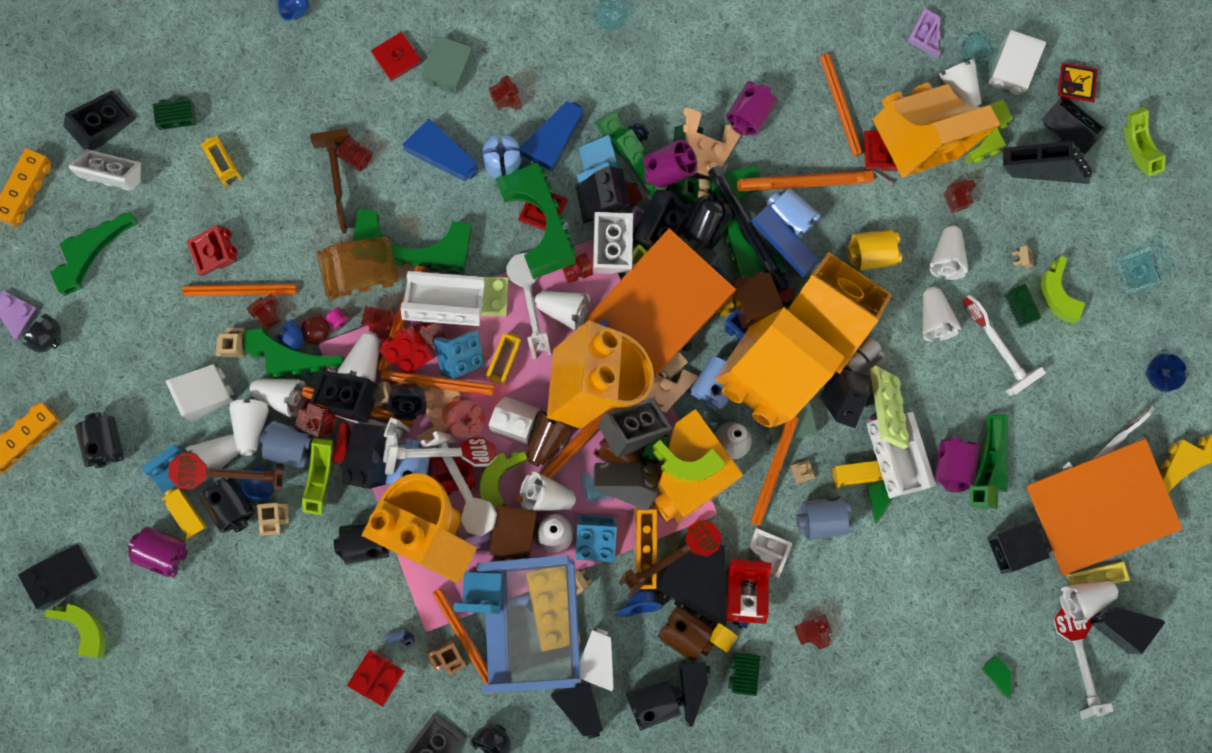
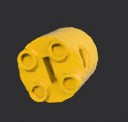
(874, 249)

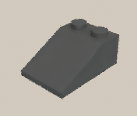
(633, 426)
(627, 482)
(436, 738)

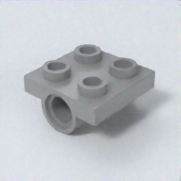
(866, 357)

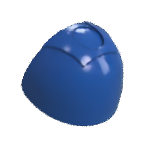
(292, 9)
(291, 335)
(257, 489)

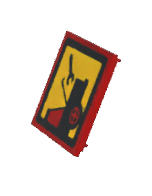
(1077, 82)

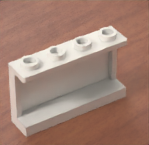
(443, 298)
(906, 468)

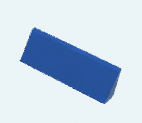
(785, 241)

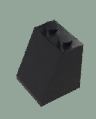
(846, 396)
(1019, 547)
(1127, 629)
(580, 708)

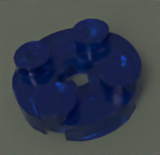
(1177, 372)

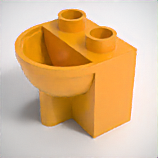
(597, 372)
(421, 526)

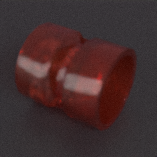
(352, 152)
(583, 266)

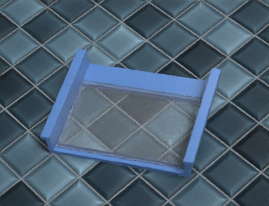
(536, 633)

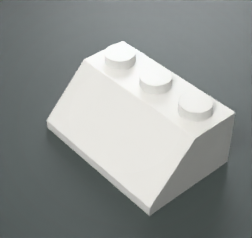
(107, 169)
(612, 242)

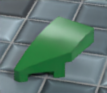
(879, 500)
(999, 675)

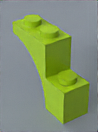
(992, 143)
(319, 474)

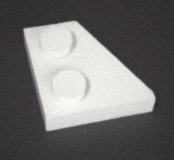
(770, 549)

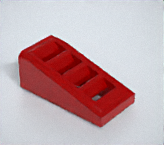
(341, 444)

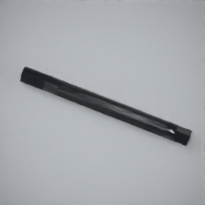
(748, 229)

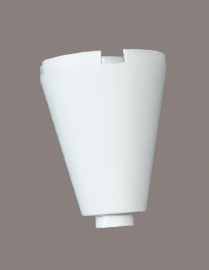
(963, 82)
(950, 255)
(564, 307)
(938, 316)
(363, 357)
(280, 394)
(247, 424)
(734, 446)
(215, 452)
(545, 494)
(554, 541)
(1087, 599)

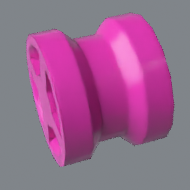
(337, 318)

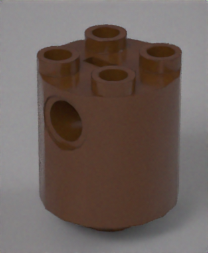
(693, 635)

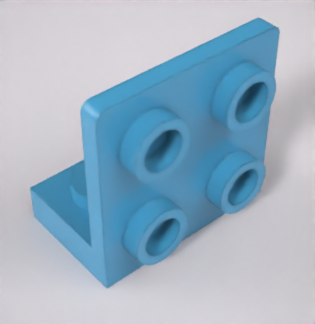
(597, 156)
(459, 354)
(159, 468)
(596, 537)
(481, 593)

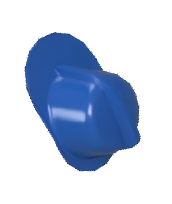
(641, 603)

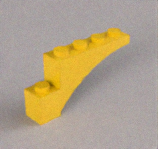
(1185, 459)

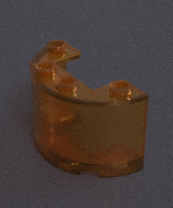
(357, 266)

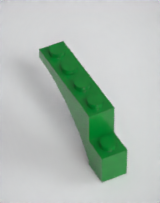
(627, 146)
(83, 249)
(282, 360)
(993, 470)

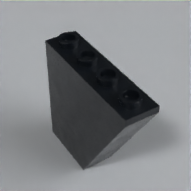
(1047, 162)
(697, 585)

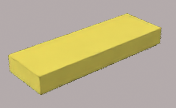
(1114, 573)

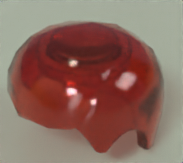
(315, 329)

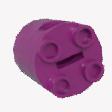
(751, 109)
(670, 164)
(956, 464)
(157, 551)

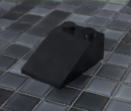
(98, 120)
(602, 193)
(346, 395)
(364, 457)
(57, 577)
(693, 683)

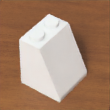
(1016, 62)
(200, 392)
(513, 420)
(597, 660)

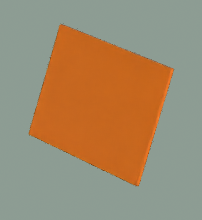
(664, 299)
(1104, 507)

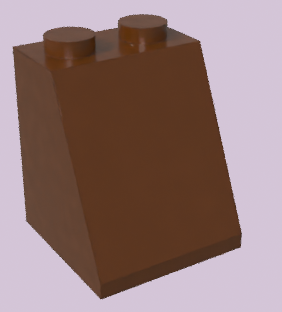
(755, 298)
(513, 533)

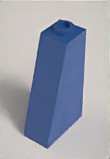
(553, 136)
(437, 149)

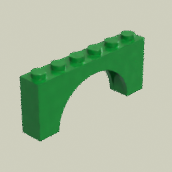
(554, 249)
(742, 253)
(447, 254)

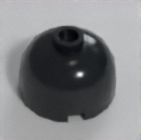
(43, 335)
(407, 401)
(491, 739)

